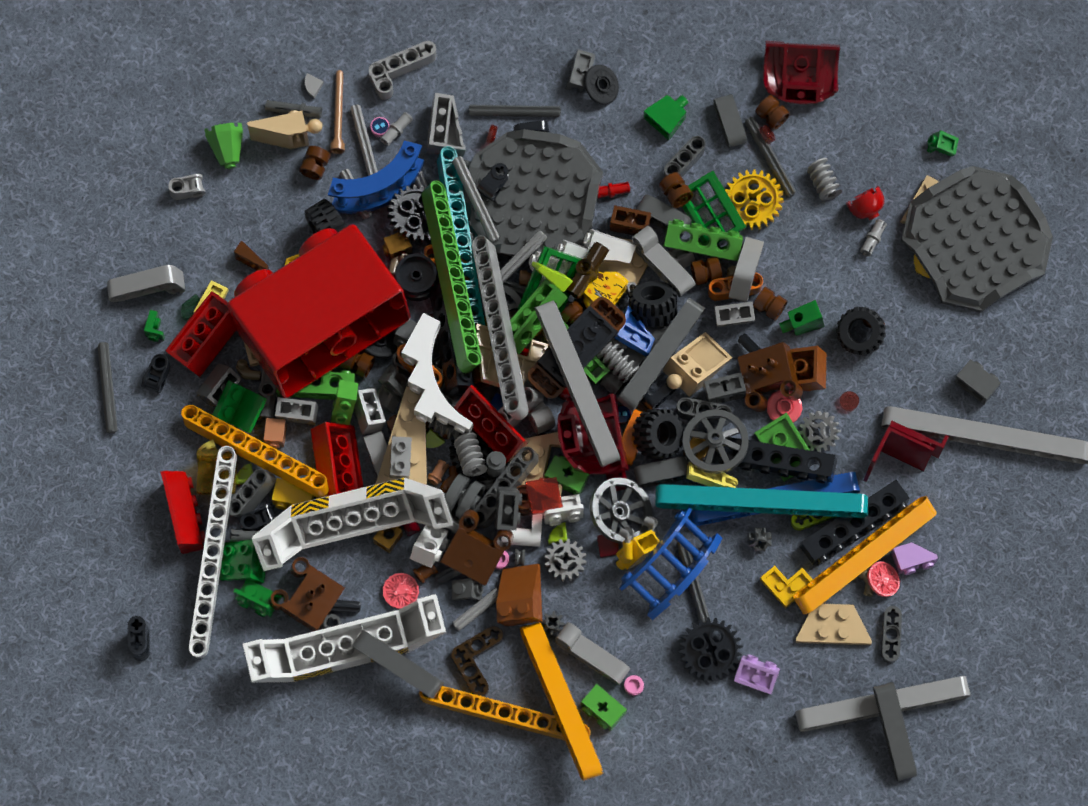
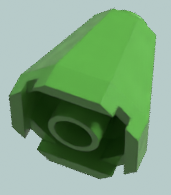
(226, 143)

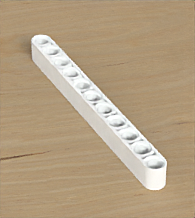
(218, 542)

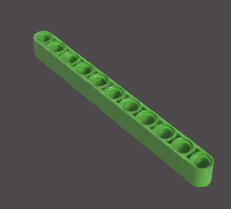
(451, 277)

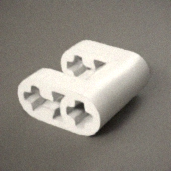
(528, 537)

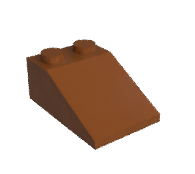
(810, 368)
(519, 596)

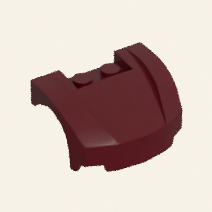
(801, 71)
(576, 443)

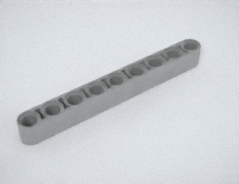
(577, 383)
(866, 706)

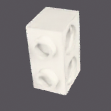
(430, 545)

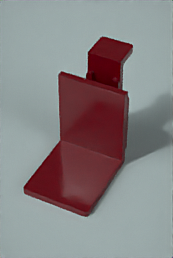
(907, 447)

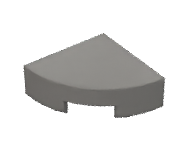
(313, 85)

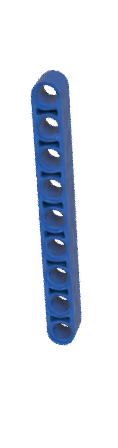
(841, 484)

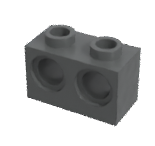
(724, 388)

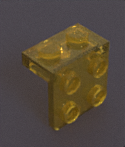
(206, 470)

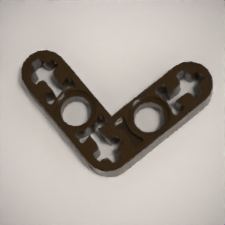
(470, 654)

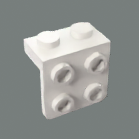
(571, 511)

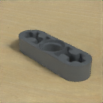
(885, 648)

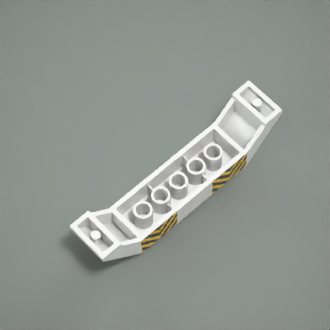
(349, 516)
(332, 647)

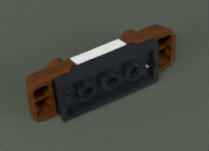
(589, 336)

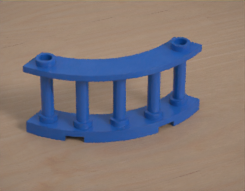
(378, 189)
(687, 574)

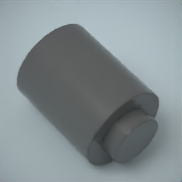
(495, 464)

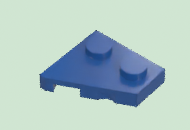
(635, 334)

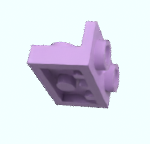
(757, 673)

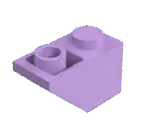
(911, 557)

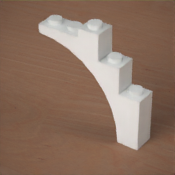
(618, 248)
(432, 402)

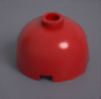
(867, 204)

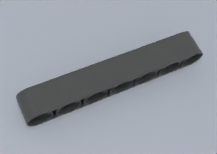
(660, 354)

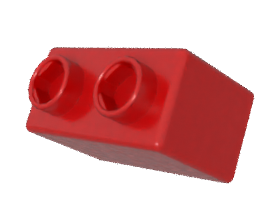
(317, 308)

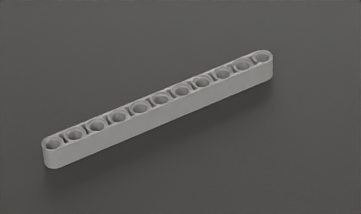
(499, 328)
(989, 435)

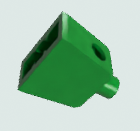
(666, 115)
(809, 318)

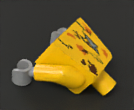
(608, 285)
(639, 547)

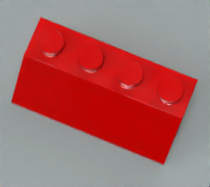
(203, 335)
(490, 424)
(337, 456)
(182, 511)

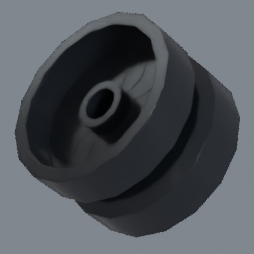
(416, 276)

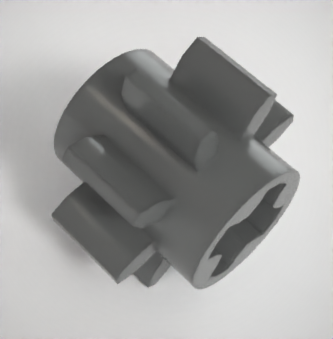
(759, 539)
(552, 629)

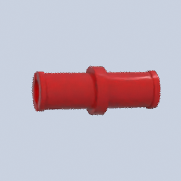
(613, 189)

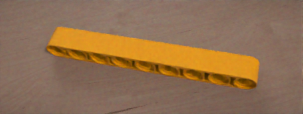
(259, 457)
(864, 555)
(561, 701)
(493, 714)

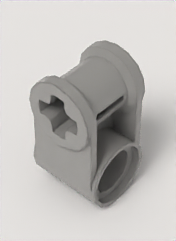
(188, 187)

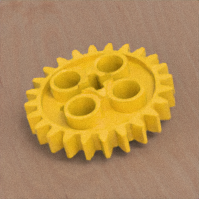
(764, 210)

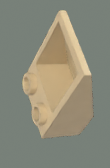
(284, 130)
(695, 364)

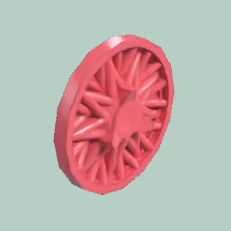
(779, 405)
(883, 579)
(400, 590)

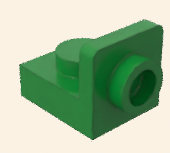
(943, 143)
(153, 323)

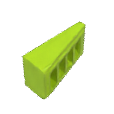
(558, 279)

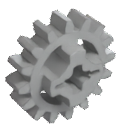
(828, 431)
(573, 561)

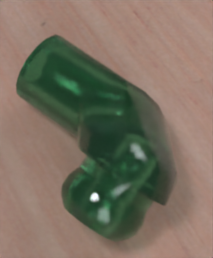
(188, 307)

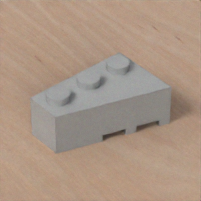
(444, 126)

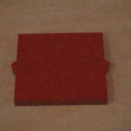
(543, 495)

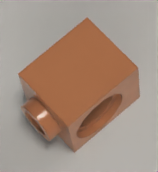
(275, 432)

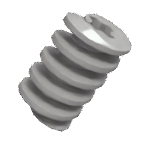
(822, 180)
(617, 362)
(470, 455)

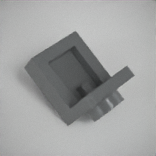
(466, 589)

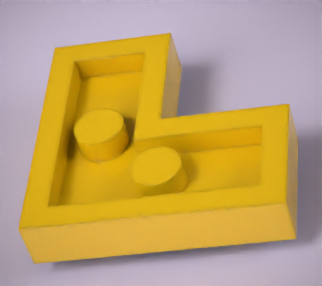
(783, 588)

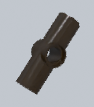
(587, 270)

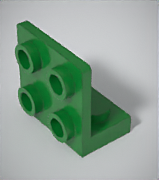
(239, 406)
(241, 562)
(255, 597)

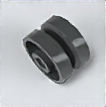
(463, 496)

